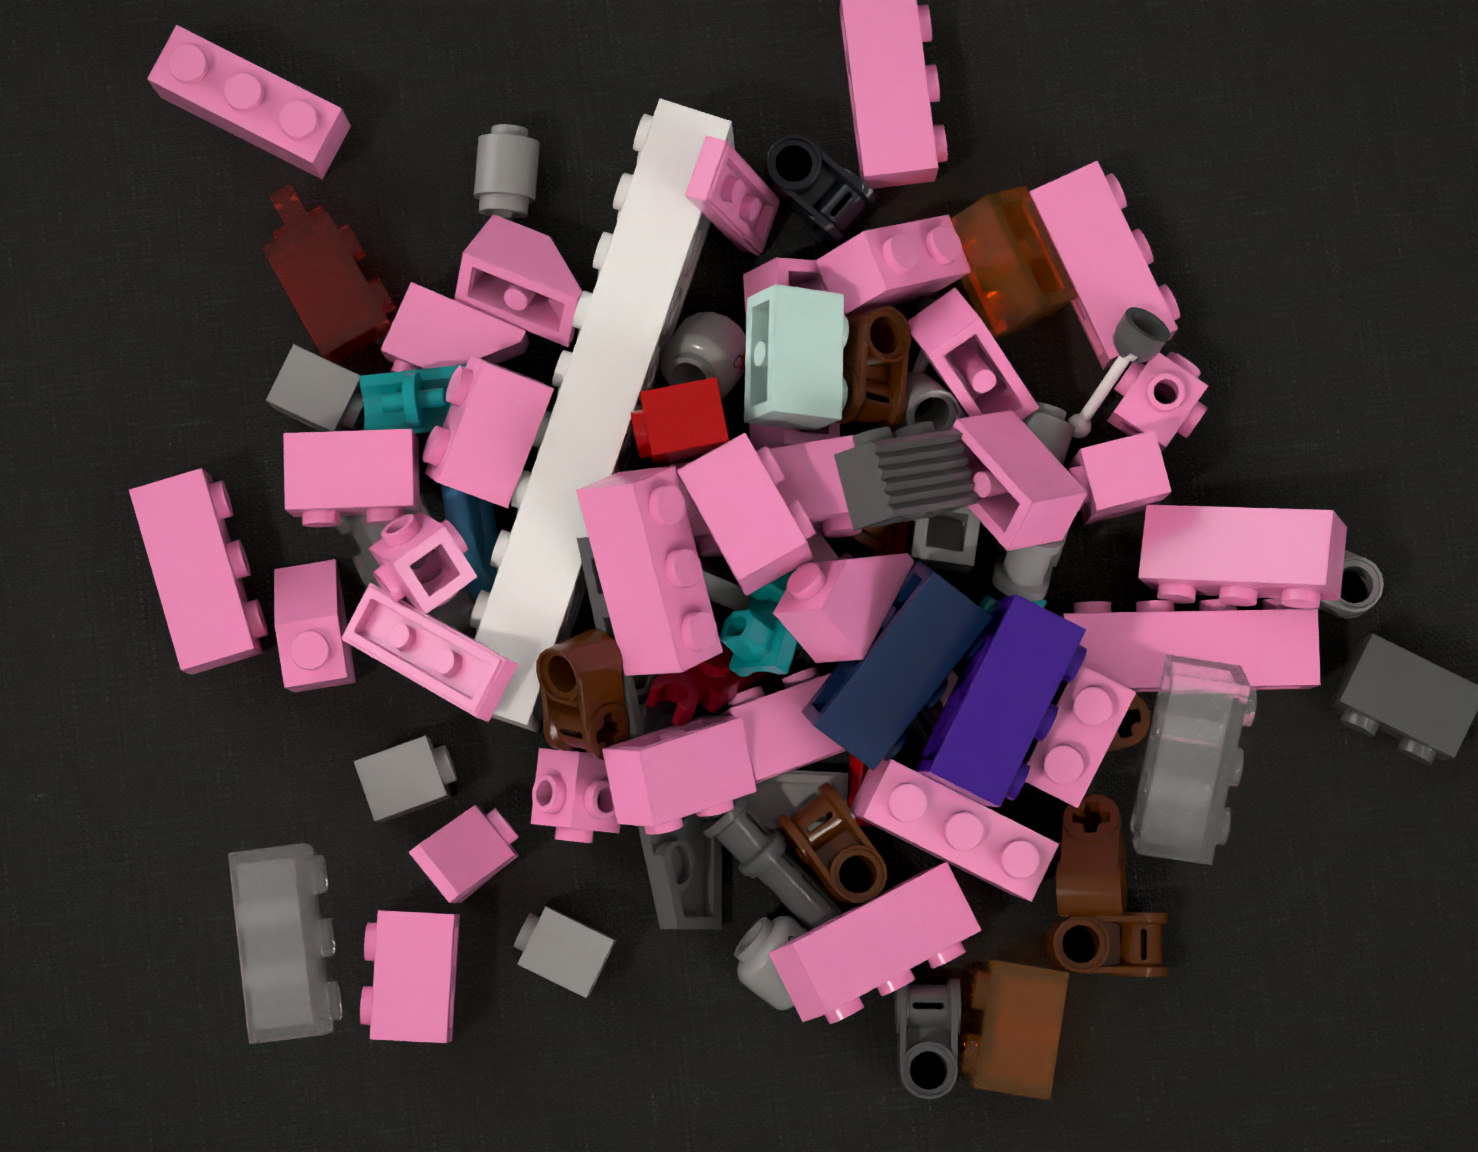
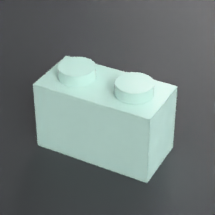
(795, 358)

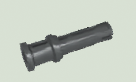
(765, 856)

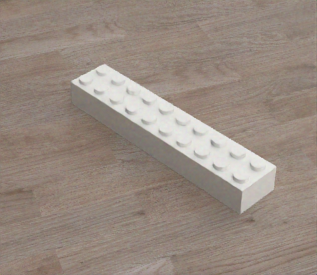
(590, 431)

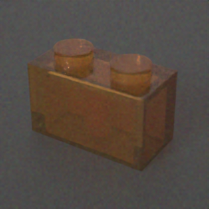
(1012, 262)
(1016, 1029)

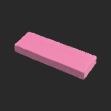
(732, 196)
(430, 652)

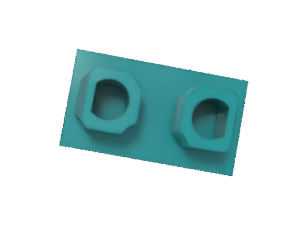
(406, 399)
(758, 636)

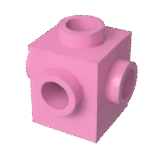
(1141, 412)
(421, 561)
(572, 795)

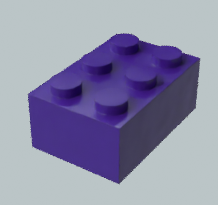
(1002, 702)

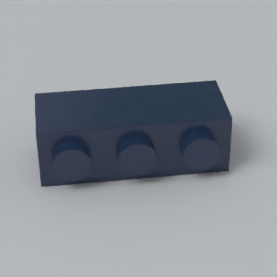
(920, 642)

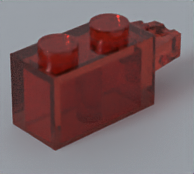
(324, 280)

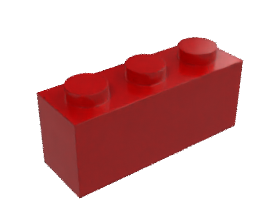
(679, 423)

